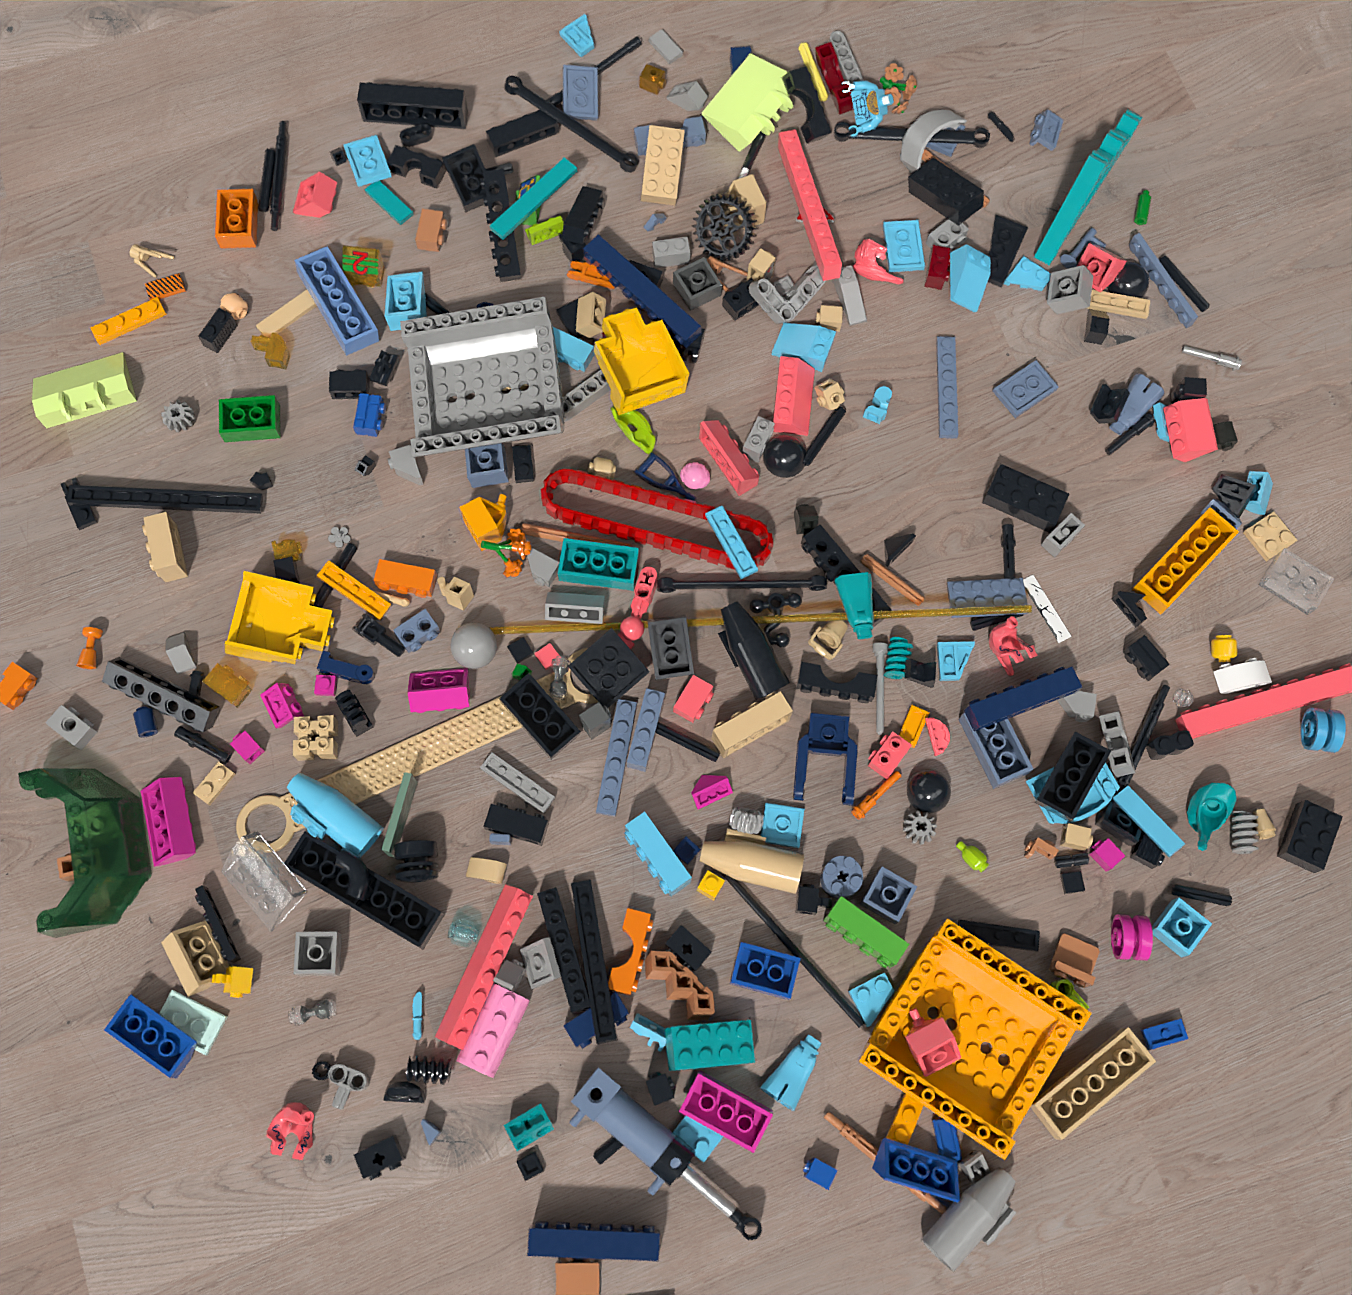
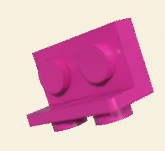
(281, 704)

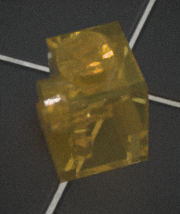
(287, 549)

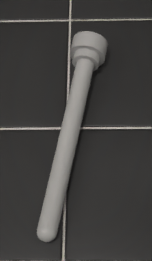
(880, 651)

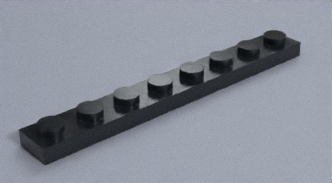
(594, 962)

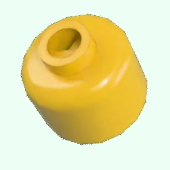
(1224, 648)

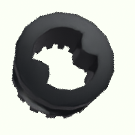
(317, 1075)

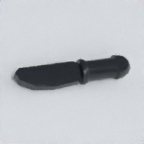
(1001, 126)

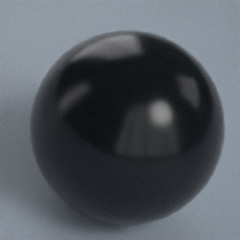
(928, 791)

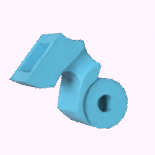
(880, 401)

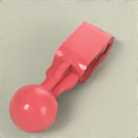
(632, 626)

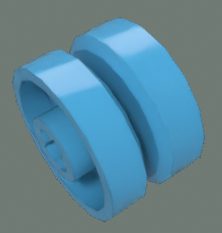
(1323, 730)

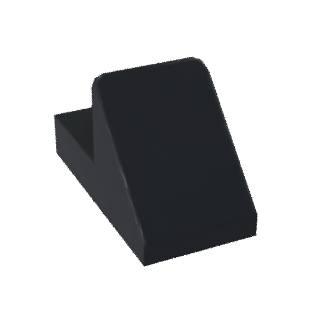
(1127, 604)
(920, 673)

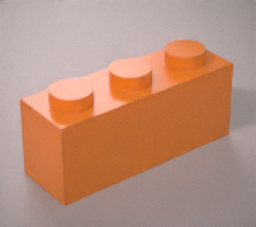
(405, 578)

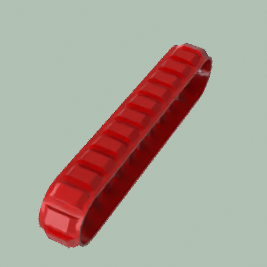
(652, 498)

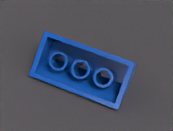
(152, 1037)

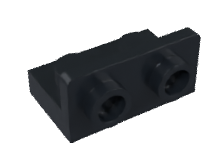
(1109, 404)

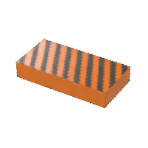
(165, 287)

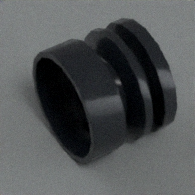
(416, 861)

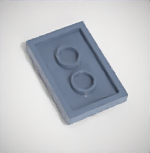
(580, 92)
(1025, 389)

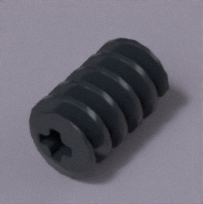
(428, 1070)

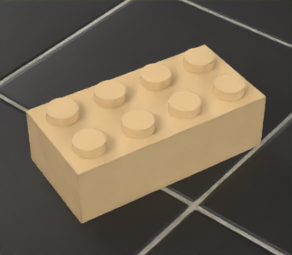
(662, 165)
(751, 724)

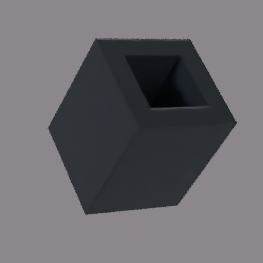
(286, 569)

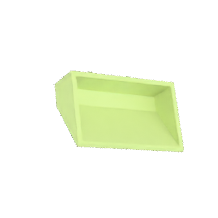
(749, 102)
(82, 390)

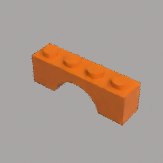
(636, 926)

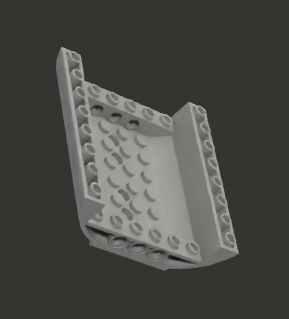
(482, 355)

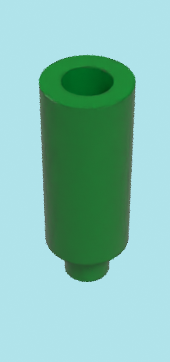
(1142, 209)

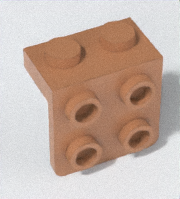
(1074, 961)
(577, 1277)

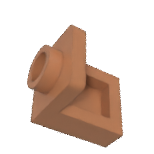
(1043, 847)

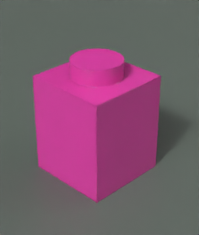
(247, 747)
(1106, 854)

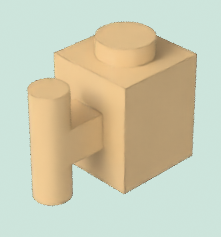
(457, 592)

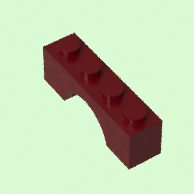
(832, 75)

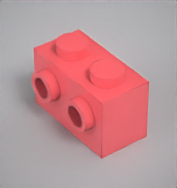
(693, 699)
(889, 755)

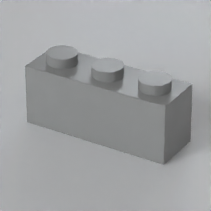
(574, 607)

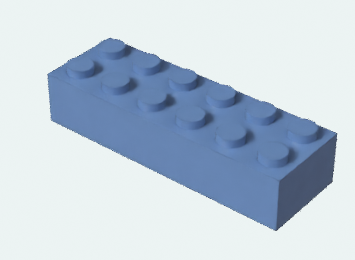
(337, 300)

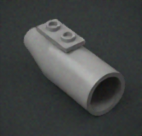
(973, 1219)

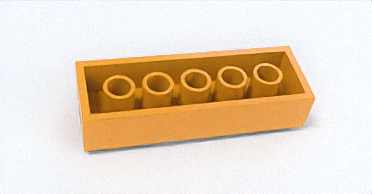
(1185, 560)

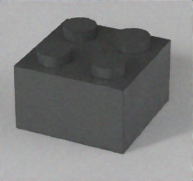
(697, 283)

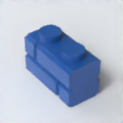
(369, 414)

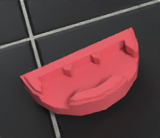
(938, 735)

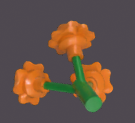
(516, 542)

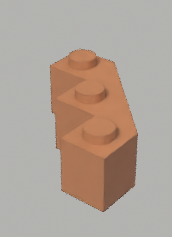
(680, 984)

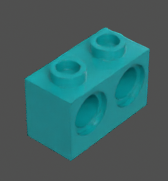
(528, 1127)

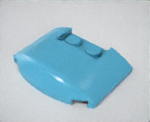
(1096, 799)

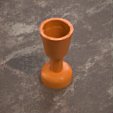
(87, 658)

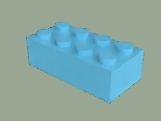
(658, 854)

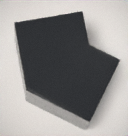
(338, 153)
(365, 466)
(261, 481)

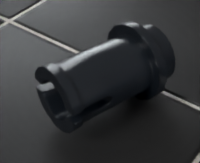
(196, 682)

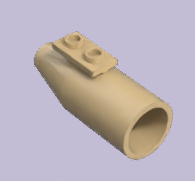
(751, 861)

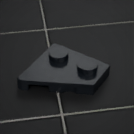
(1234, 493)

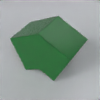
(519, 670)

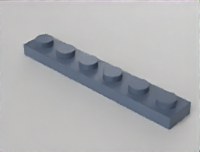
(1162, 280)
(947, 387)
(616, 758)

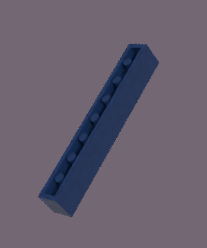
(641, 291)

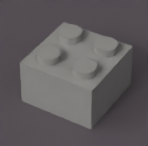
(1070, 289)
(317, 954)

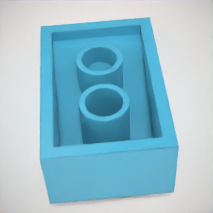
(968, 276)
(404, 299)
(805, 342)

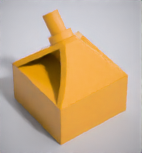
(485, 519)

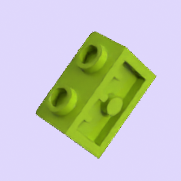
(544, 231)

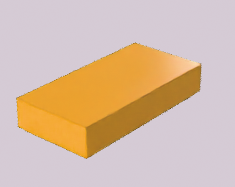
(913, 725)

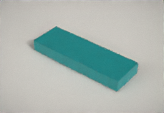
(389, 202)

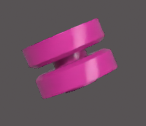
(1131, 937)

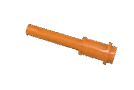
(866, 804)

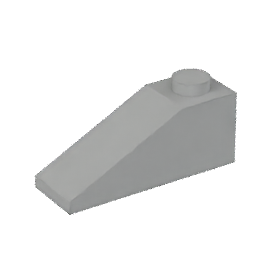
(850, 296)

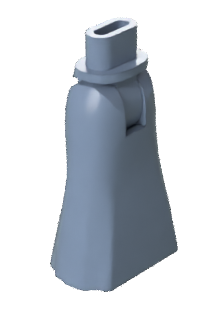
(1138, 402)

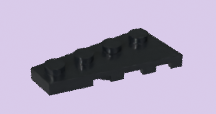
(1003, 249)

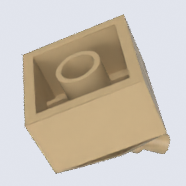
(748, 191)

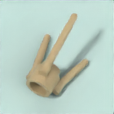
(142, 254)

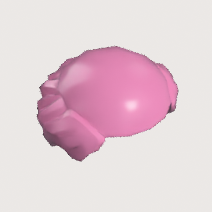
(695, 475)

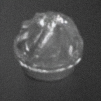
(1183, 698)

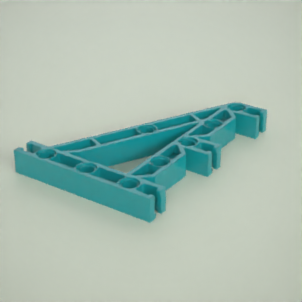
(1086, 185)

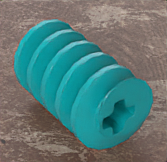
(897, 658)

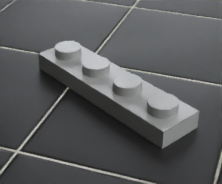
(517, 783)

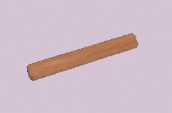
(892, 579)

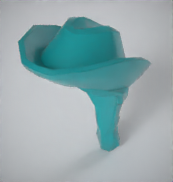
(1210, 810)

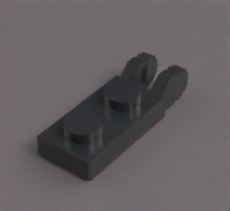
(82, 515)

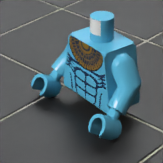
(869, 105)

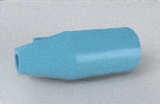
(330, 812)

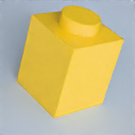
(710, 885)

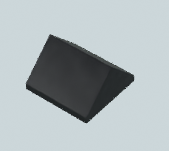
(1119, 824)

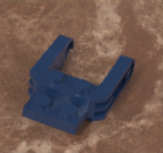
(827, 737)

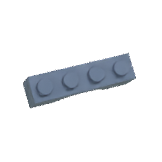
(693, 135)
(645, 730)

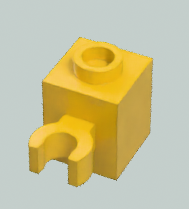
(236, 981)

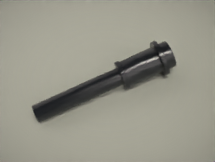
(1146, 421)

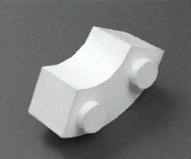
(1242, 676)

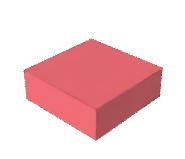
(546, 655)

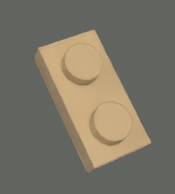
(214, 783)

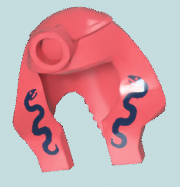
(1005, 642)
(291, 1118)

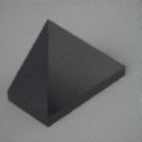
(896, 546)

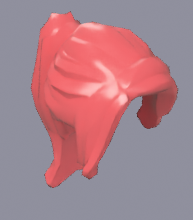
(867, 265)

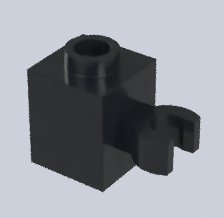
(572, 250)
(809, 901)

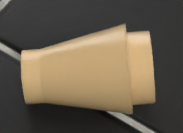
(1265, 827)

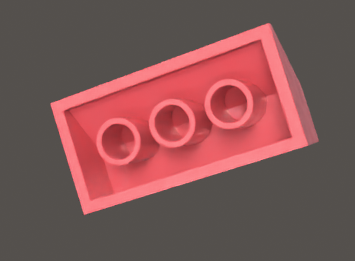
(793, 396)
(728, 456)

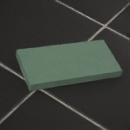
(399, 814)

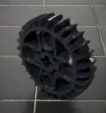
(732, 228)

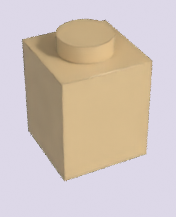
(830, 317)
(1076, 837)

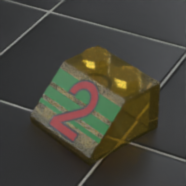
(362, 266)

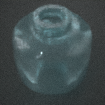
(463, 933)

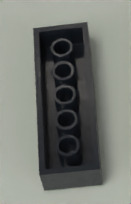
(412, 105)

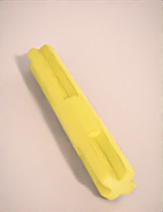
(813, 70)

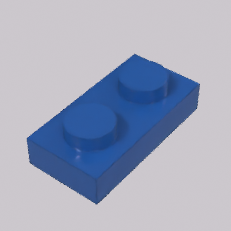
(1164, 1034)

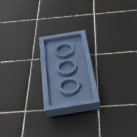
(986, 594)

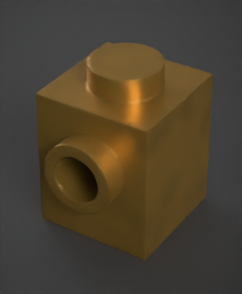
(652, 79)

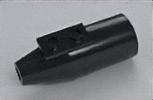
(751, 651)

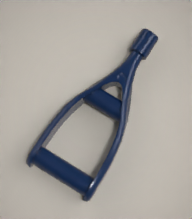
(667, 484)

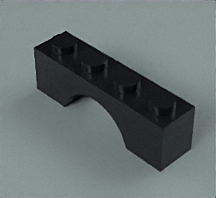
(799, 84)
(813, 680)

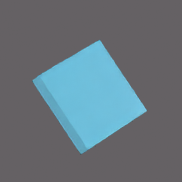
(782, 825)

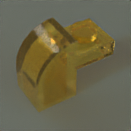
(276, 351)

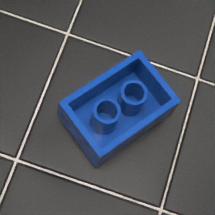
(765, 971)

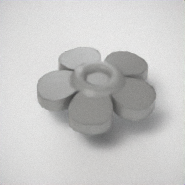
(338, 537)

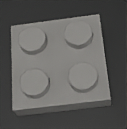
(540, 963)

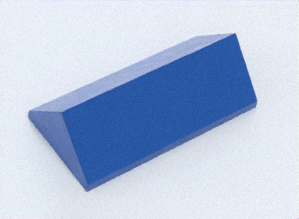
(917, 1169)

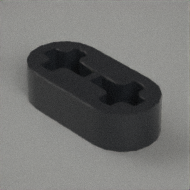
(416, 135)

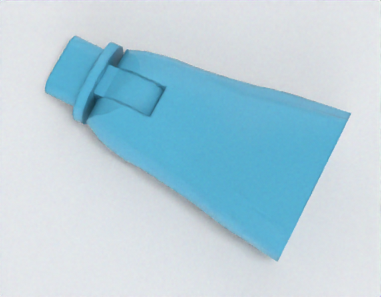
(791, 1076)

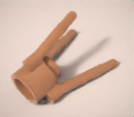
(717, 266)

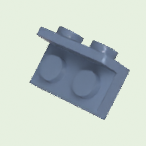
(1046, 130)

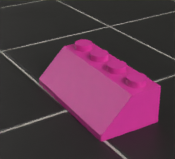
(168, 821)
(726, 1111)

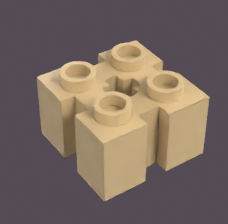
(323, 746)

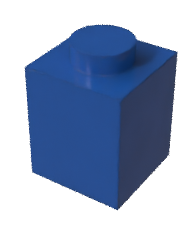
(819, 1172)

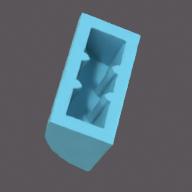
(1260, 499)

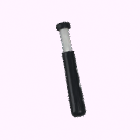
(752, 154)

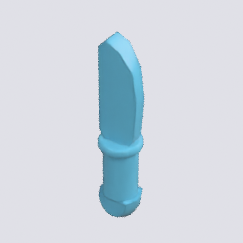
(417, 1013)

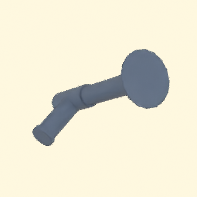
(1069, 261)

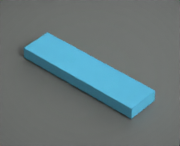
(731, 542)
(1148, 821)

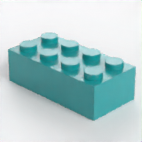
(598, 564)
(709, 1045)

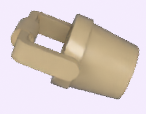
(830, 636)

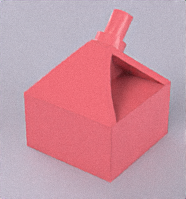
(931, 1043)

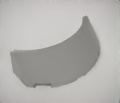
(922, 131)

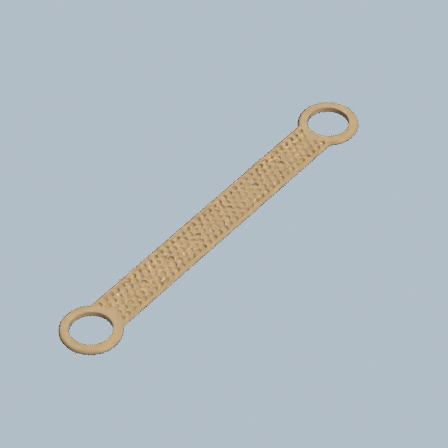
(414, 755)

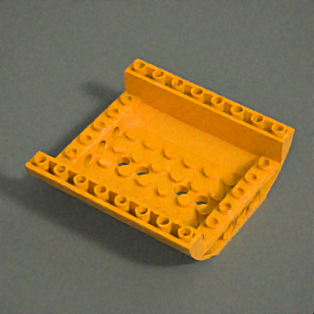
(992, 1004)

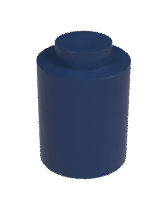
(145, 722)

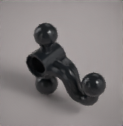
(757, 606)

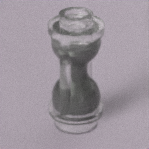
(558, 687)
(322, 1010)

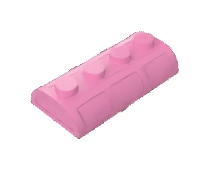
(493, 1030)

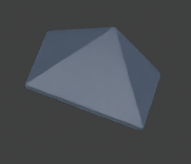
(1224, 512)

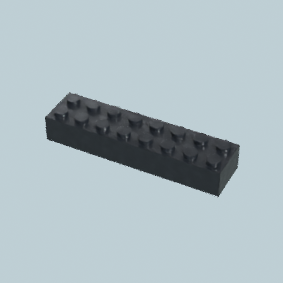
(384, 902)

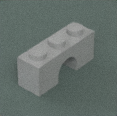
(1117, 742)

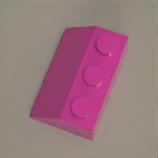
(439, 690)

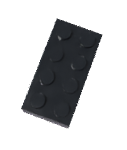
(946, 191)
(1025, 498)
(539, 716)
(1072, 776)

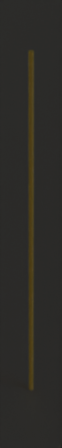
(774, 619)

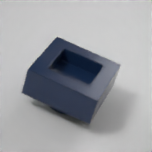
(686, 850)

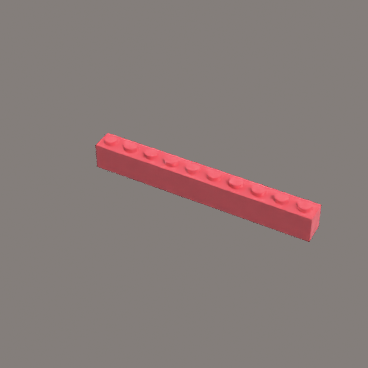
(809, 205)
(1266, 703)

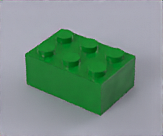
(249, 418)

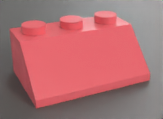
(1190, 429)

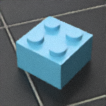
(1180, 927)

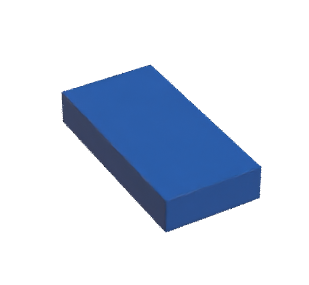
(946, 1139)

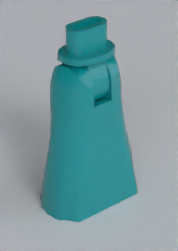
(856, 597)

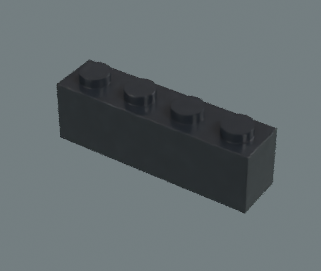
(521, 132)
(583, 215)

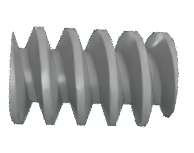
(1244, 832)

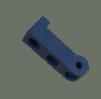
(359, 674)

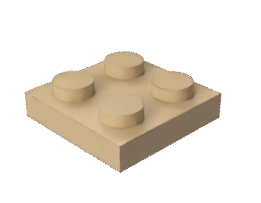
(1270, 536)

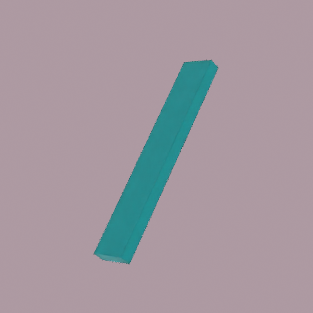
(533, 198)

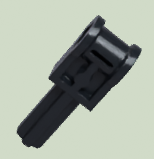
(374, 633)

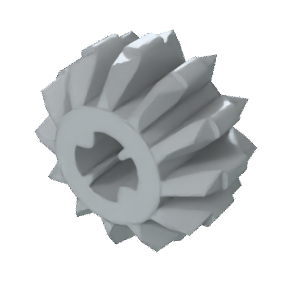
(178, 416)
(746, 820)
(919, 820)

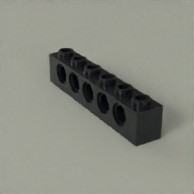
(490, 180)
(820, 537)
(137, 678)
(564, 950)

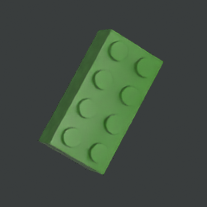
(866, 933)

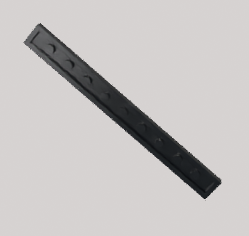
(164, 499)

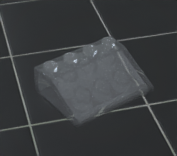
(262, 879)

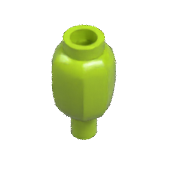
(973, 857)

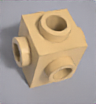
(829, 394)

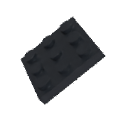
(608, 668)

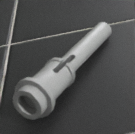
(1221, 359)

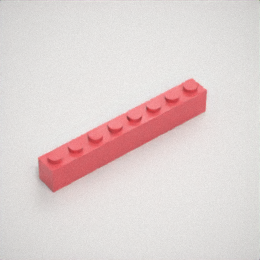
(483, 967)

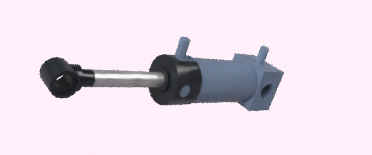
(651, 1143)

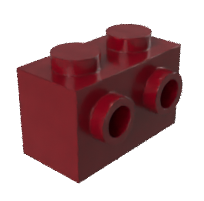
(937, 267)

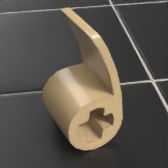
(486, 869)

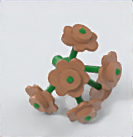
(893, 74)

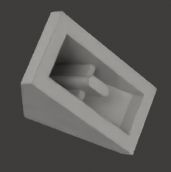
(180, 653)
(974, 1166)

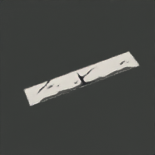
(1046, 609)

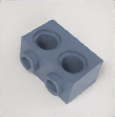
(413, 627)

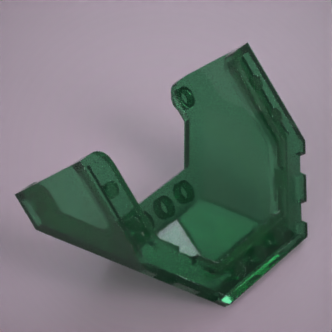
(105, 848)

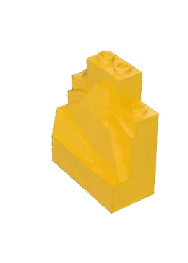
(639, 361)
(275, 620)

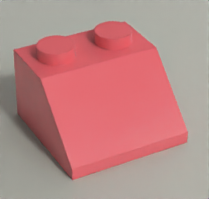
(315, 196)
(1102, 265)

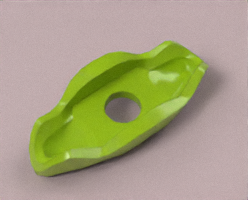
(643, 436)

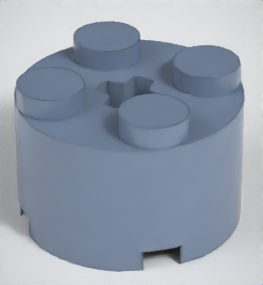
(847, 867)

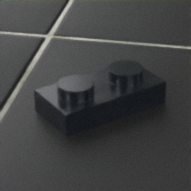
(523, 464)

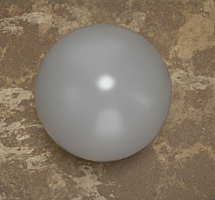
(473, 645)

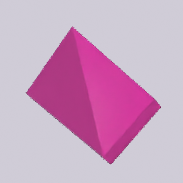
(710, 789)

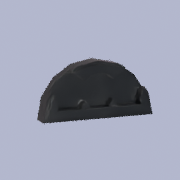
(404, 1092)

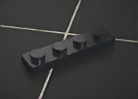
(214, 918)
(1003, 935)

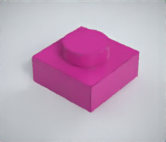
(325, 685)

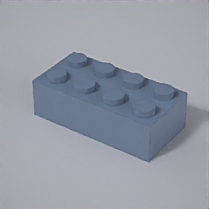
(998, 751)

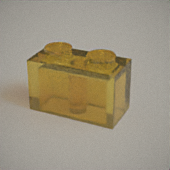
(228, 685)

